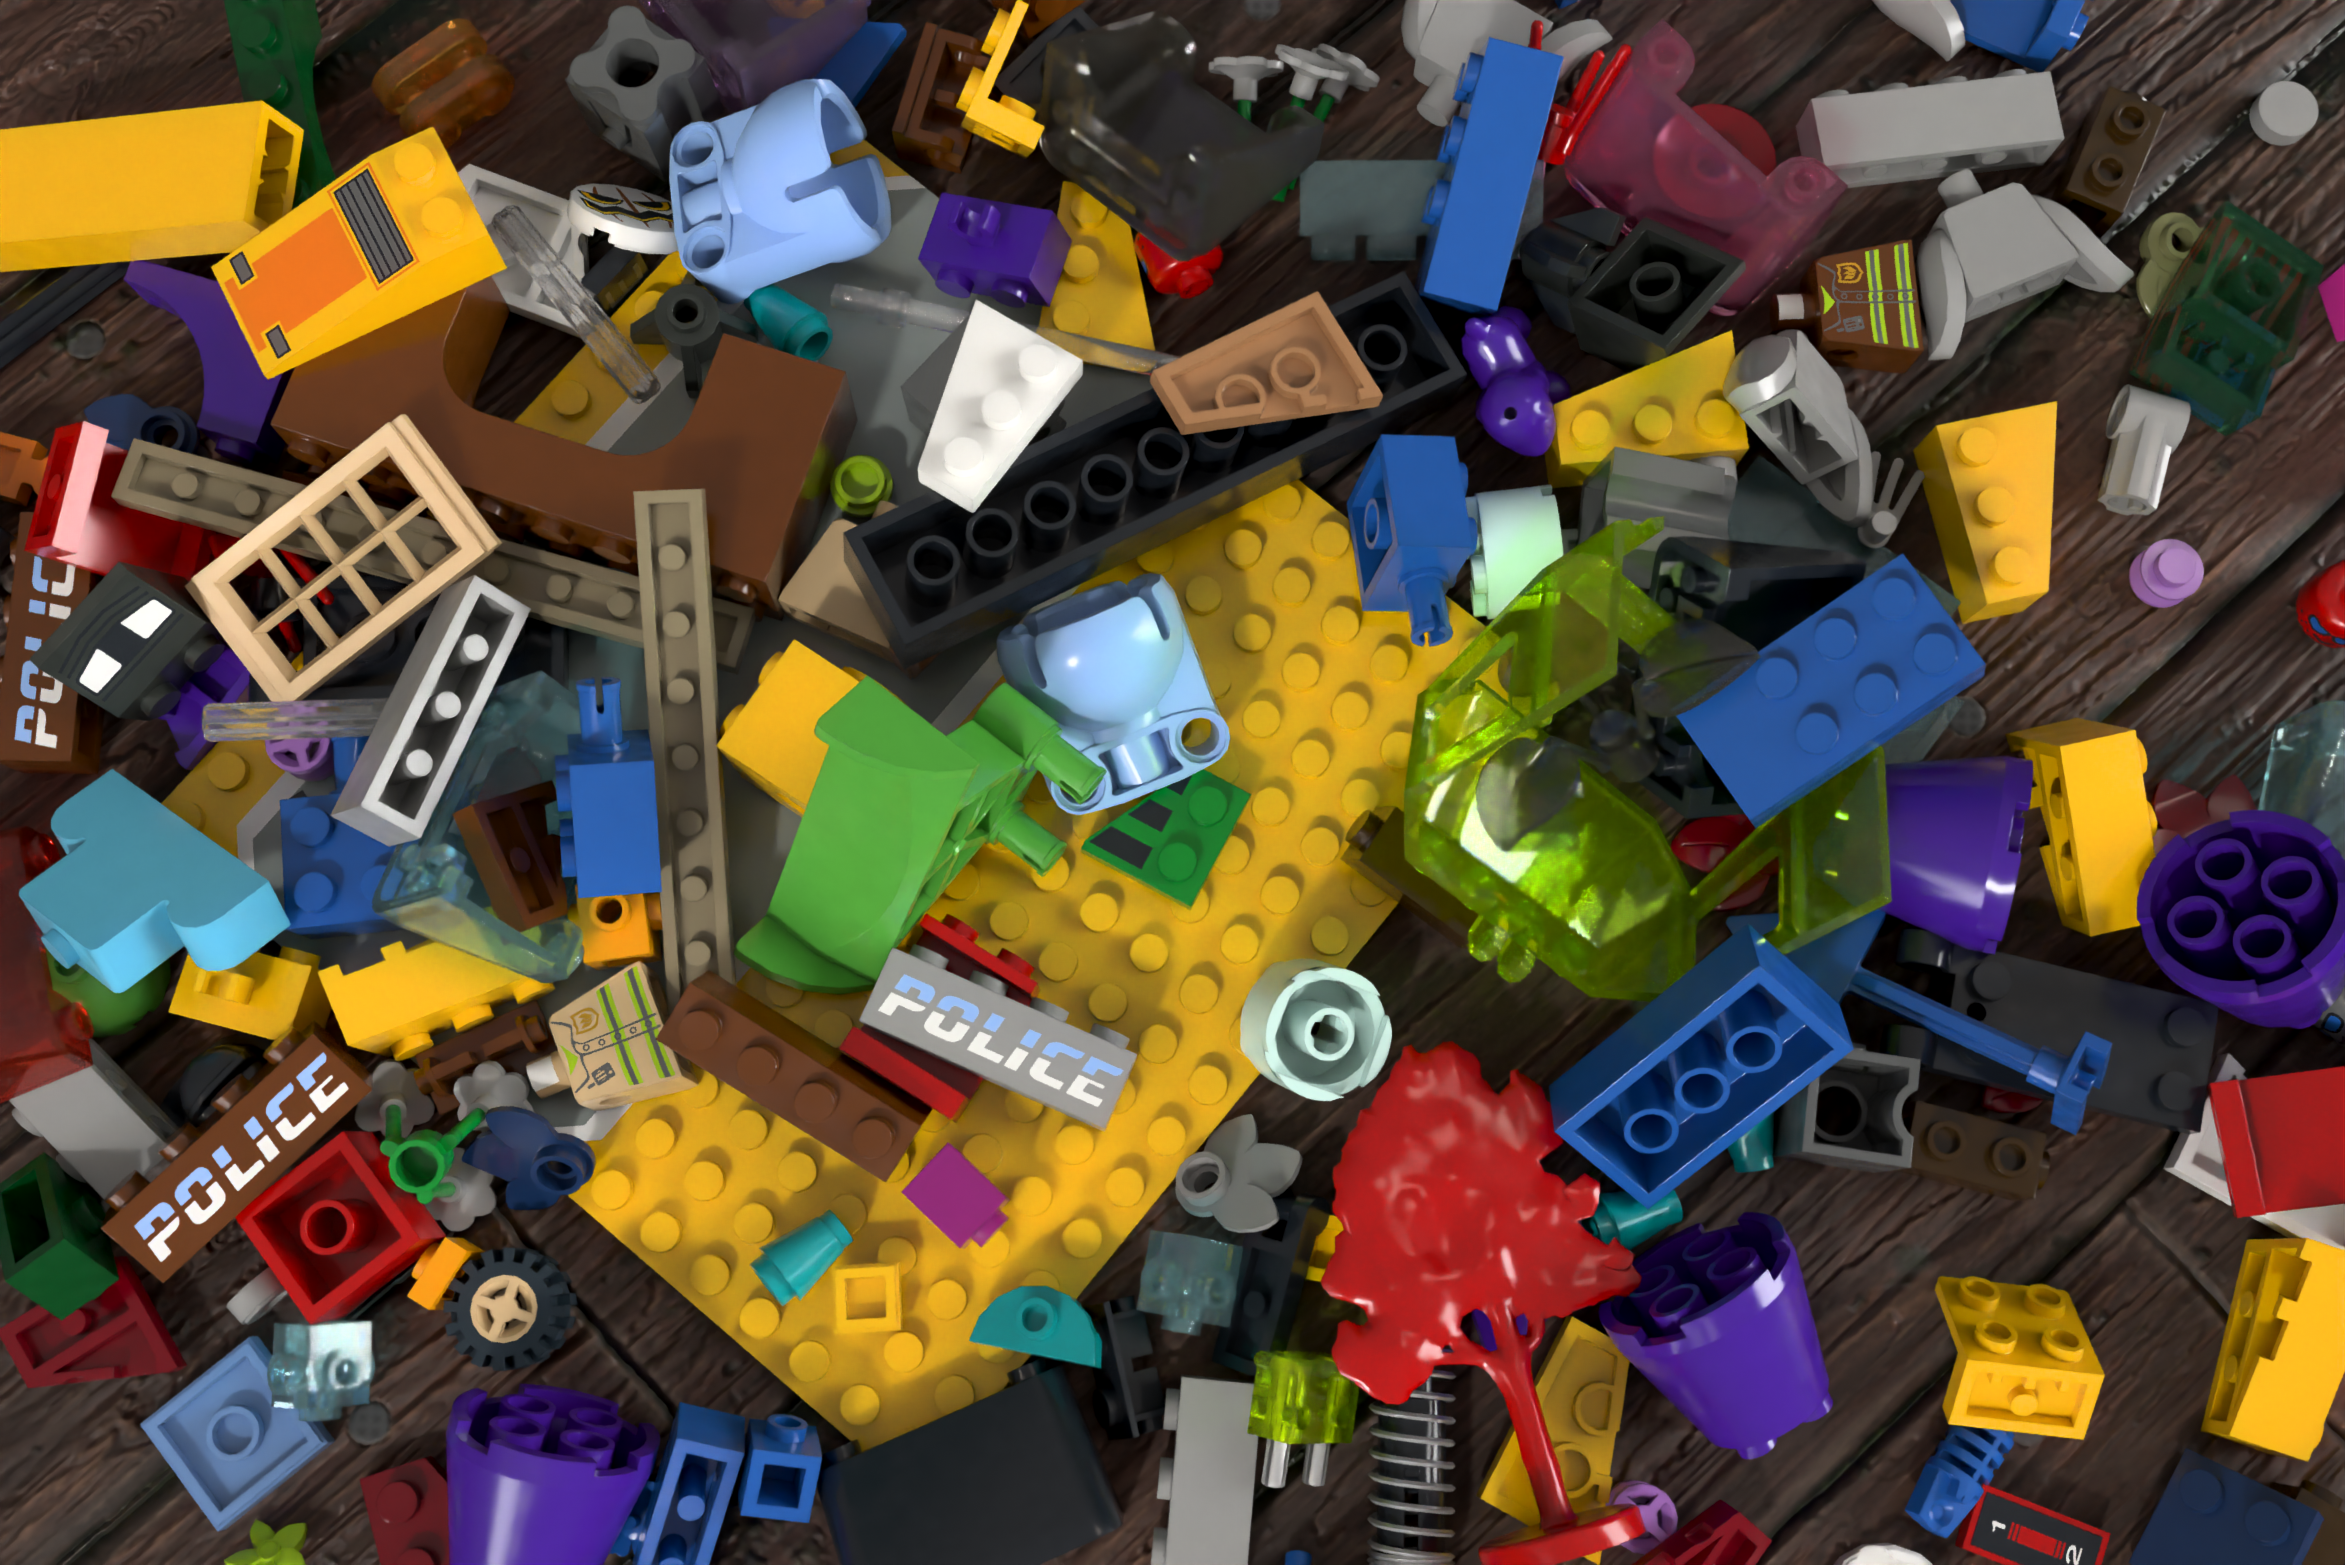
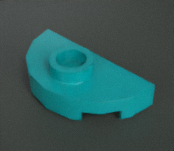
(1040, 1324)

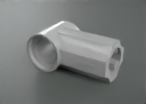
(2143, 435)

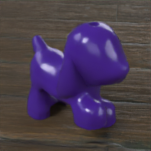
(1514, 385)

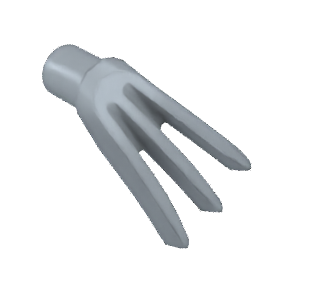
(1882, 520)

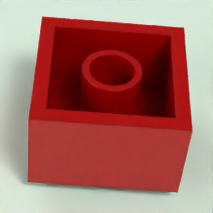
(338, 1227)

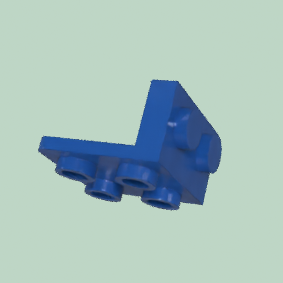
(2023, 29)

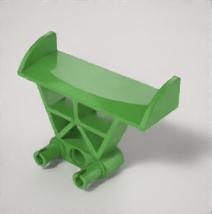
(897, 824)

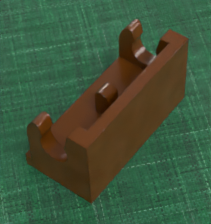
(927, 118)

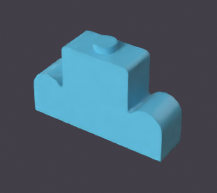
(144, 888)

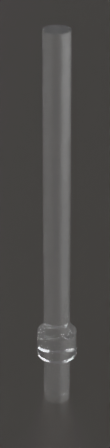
(897, 309)

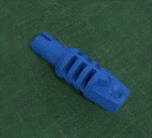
(1954, 1476)

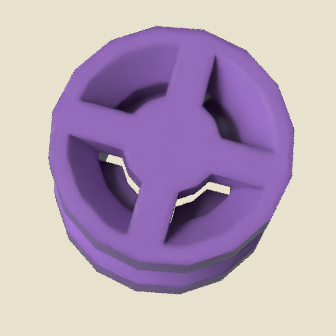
(294, 757)
(1658, 1515)

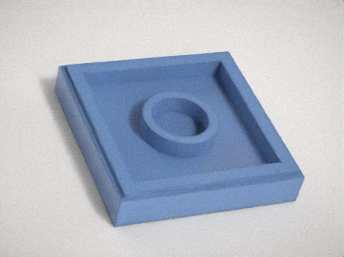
(229, 1438)

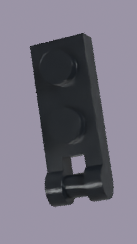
(1271, 1282)

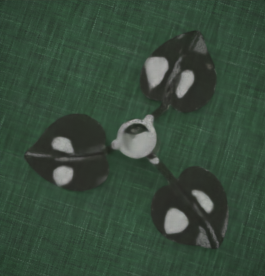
(1532, 783)

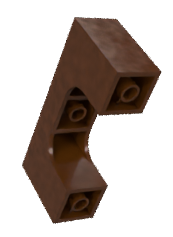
(756, 442)

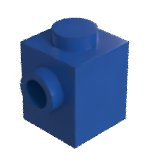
(779, 1469)

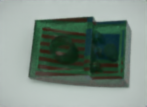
(2228, 320)

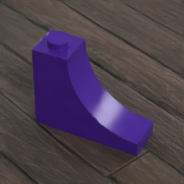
(236, 393)

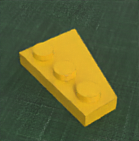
(1582, 1406)

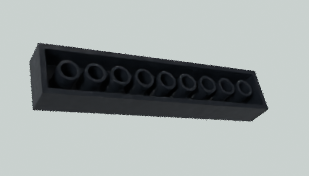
(1127, 487)

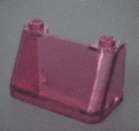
(1665, 162)

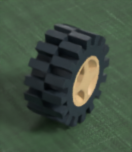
(487, 1301)

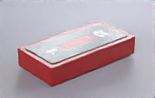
(2027, 1533)

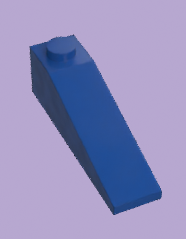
(692, 1487)

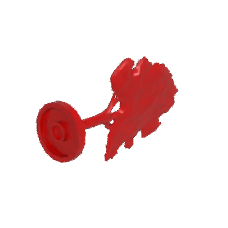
(1461, 1217)

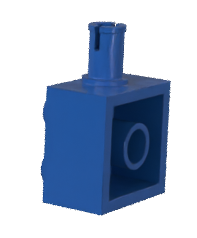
(1412, 530)
(612, 800)
(328, 864)

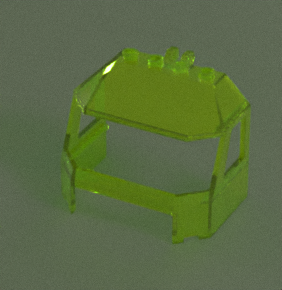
(1598, 880)

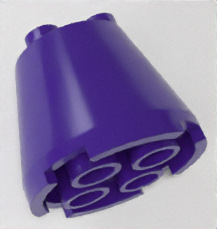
(1957, 844)
(2250, 917)
(1726, 1332)
(541, 1476)

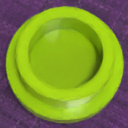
(860, 485)

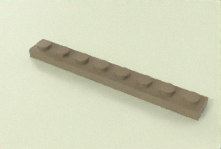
(685, 735)

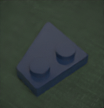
(2224, 1520)

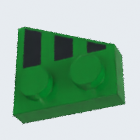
(1172, 836)

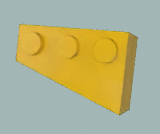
(1993, 506)
(2095, 819)
(419, 995)

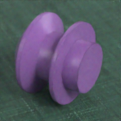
(2166, 573)

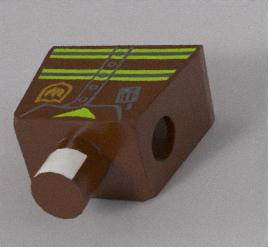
(1858, 308)

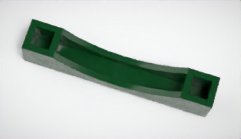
(274, 63)

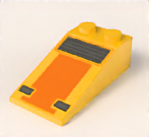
(358, 255)

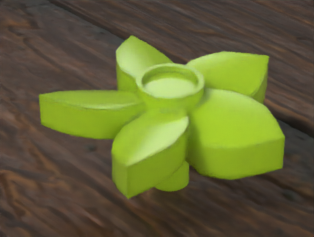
(272, 1548)

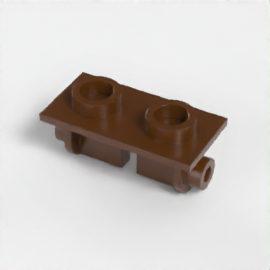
(507, 1039)

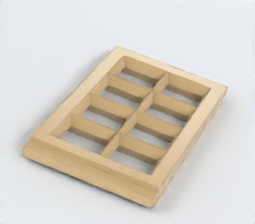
(435, 490)

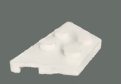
(549, 215)

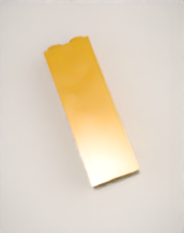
(144, 185)

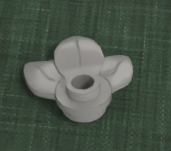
(1243, 1174)

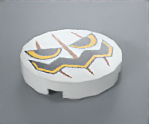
(630, 216)

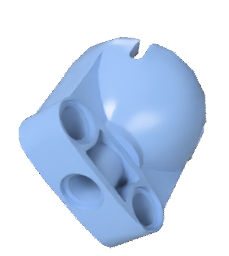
(765, 199)
(1119, 684)

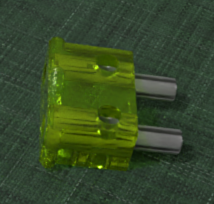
(1300, 1402)

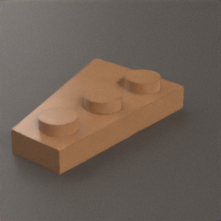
(1268, 372)

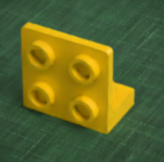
(1009, 120)
(2018, 1358)

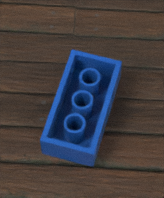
(1486, 175)
(1833, 690)
(1699, 1067)

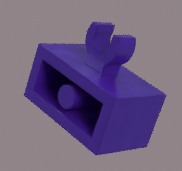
(995, 250)

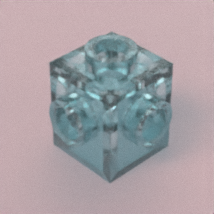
(1189, 1281)
(321, 1367)

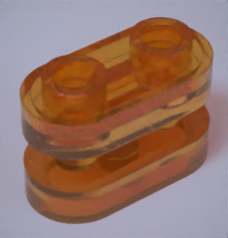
(444, 82)

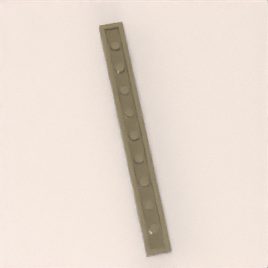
(550, 584)

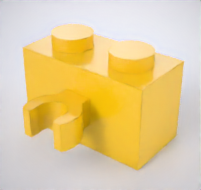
(257, 995)

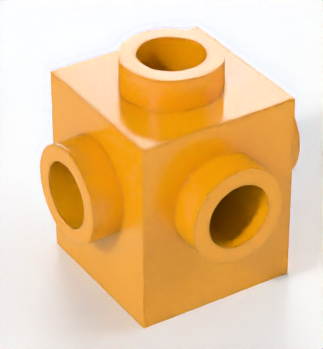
(621, 942)

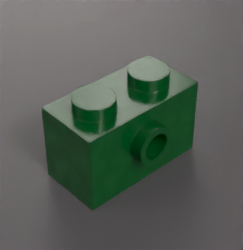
(54, 1238)

